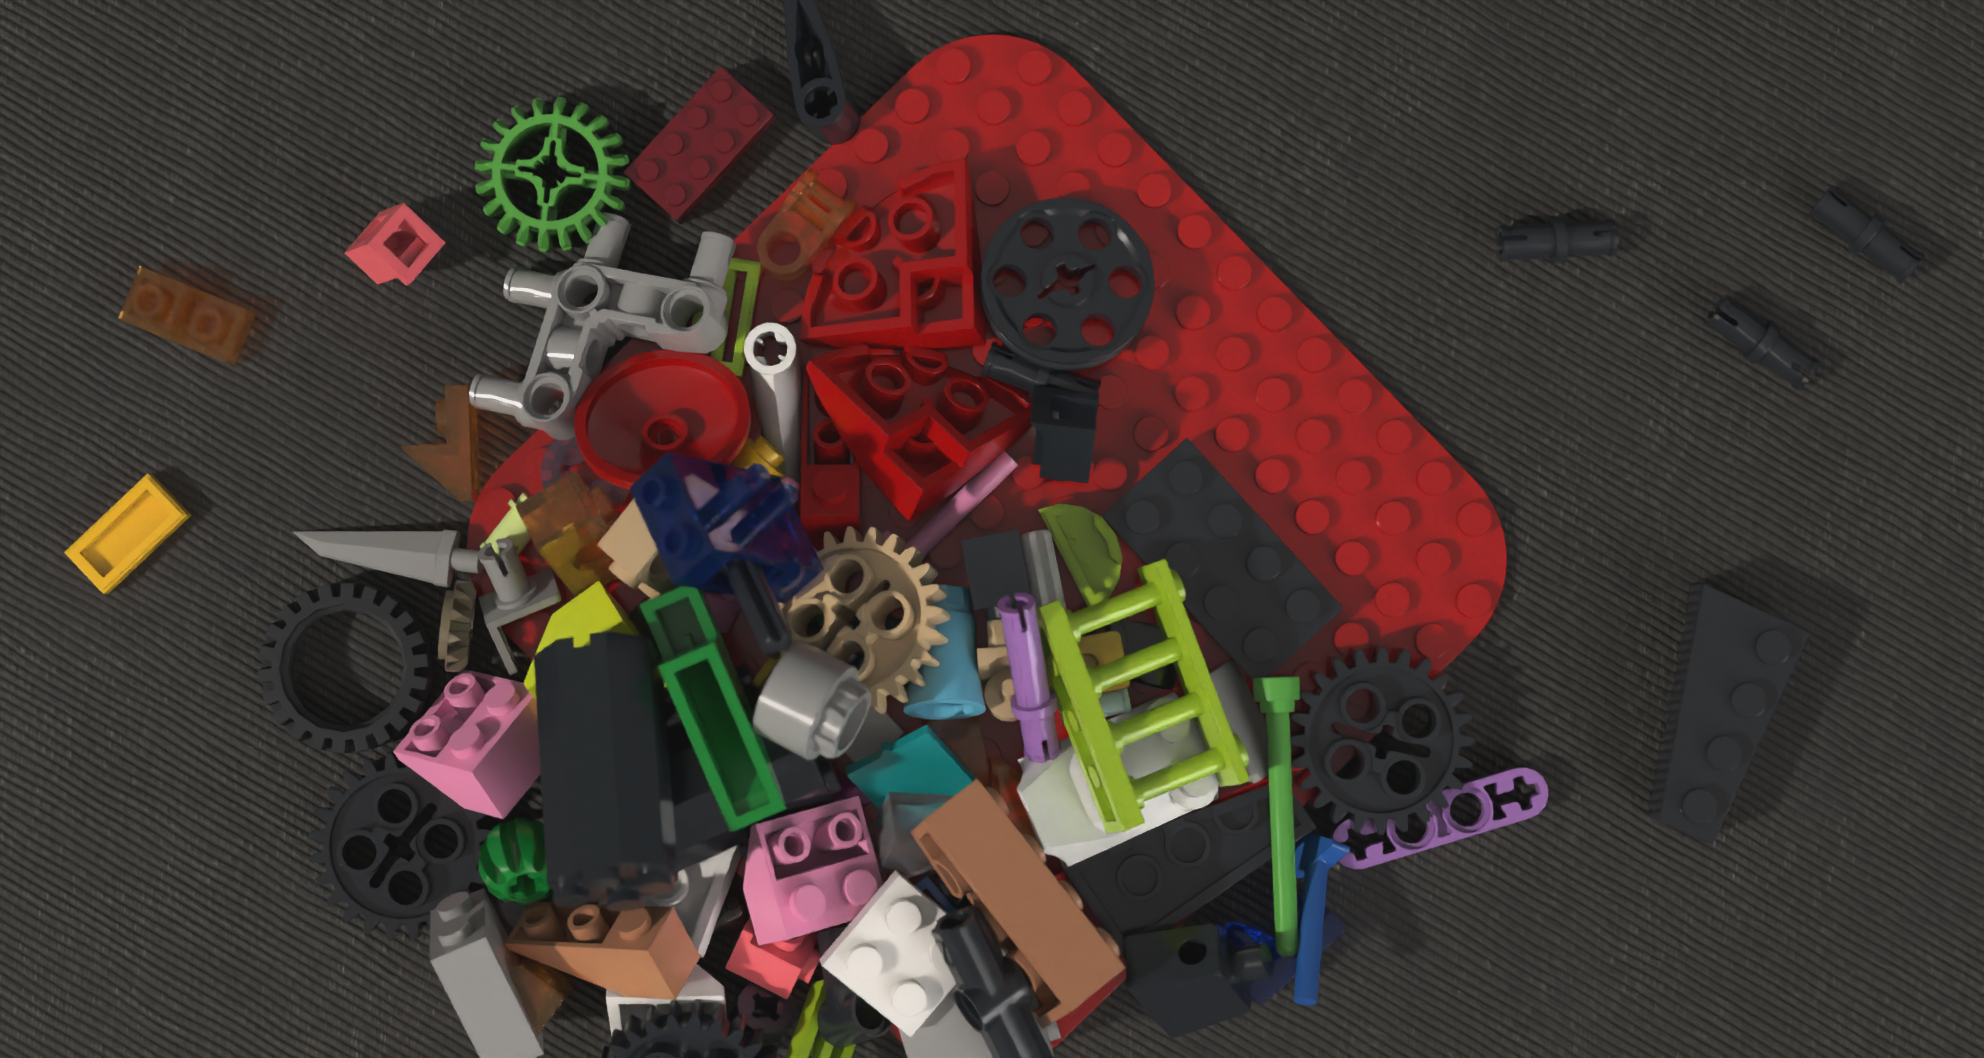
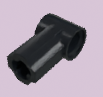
(844, 1015)

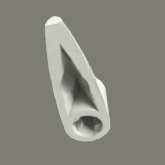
(778, 394)

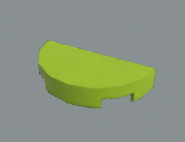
(1087, 549)

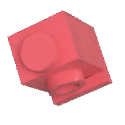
(395, 246)
(775, 964)

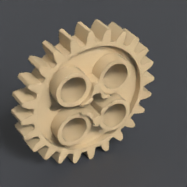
(890, 655)

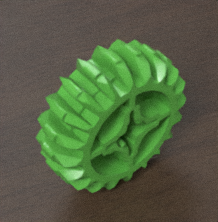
(554, 146)

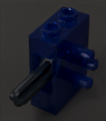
(730, 536)

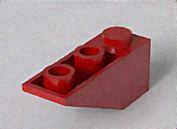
(828, 473)

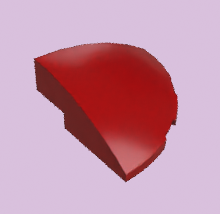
(903, 270)
(917, 420)

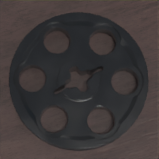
(1071, 258)

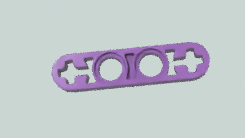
(1441, 827)

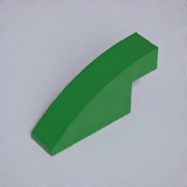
(713, 706)

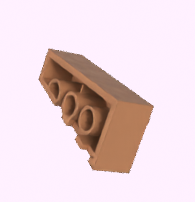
(1022, 901)

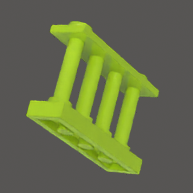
(1101, 741)

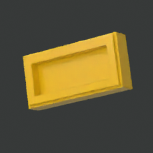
(127, 533)

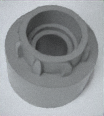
(812, 703)

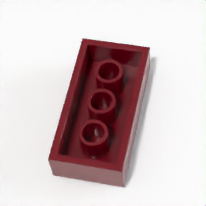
(700, 145)

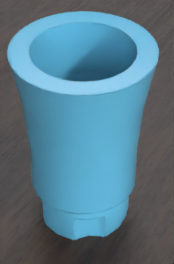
(954, 686)

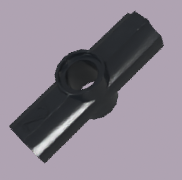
(989, 986)

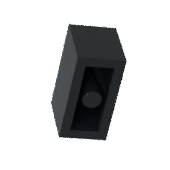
(995, 570)

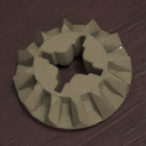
(457, 626)

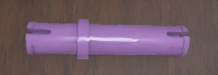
(1033, 698)

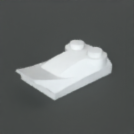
(1063, 806)

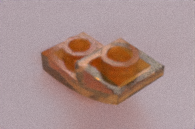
(187, 316)

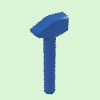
(1313, 859)

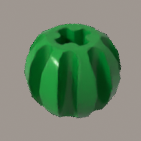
(515, 862)

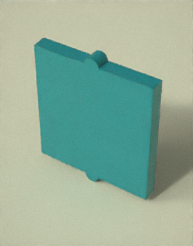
(910, 765)

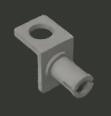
(513, 594)

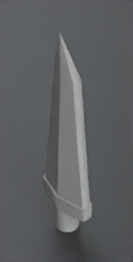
(412, 554)

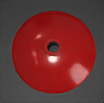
(657, 407)

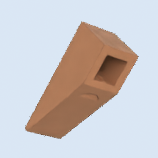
(623, 951)

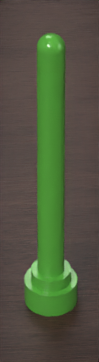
(1277, 699)

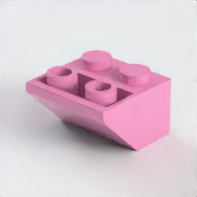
(477, 743)
(809, 871)

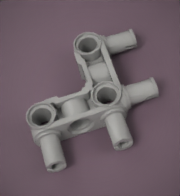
(626, 304)

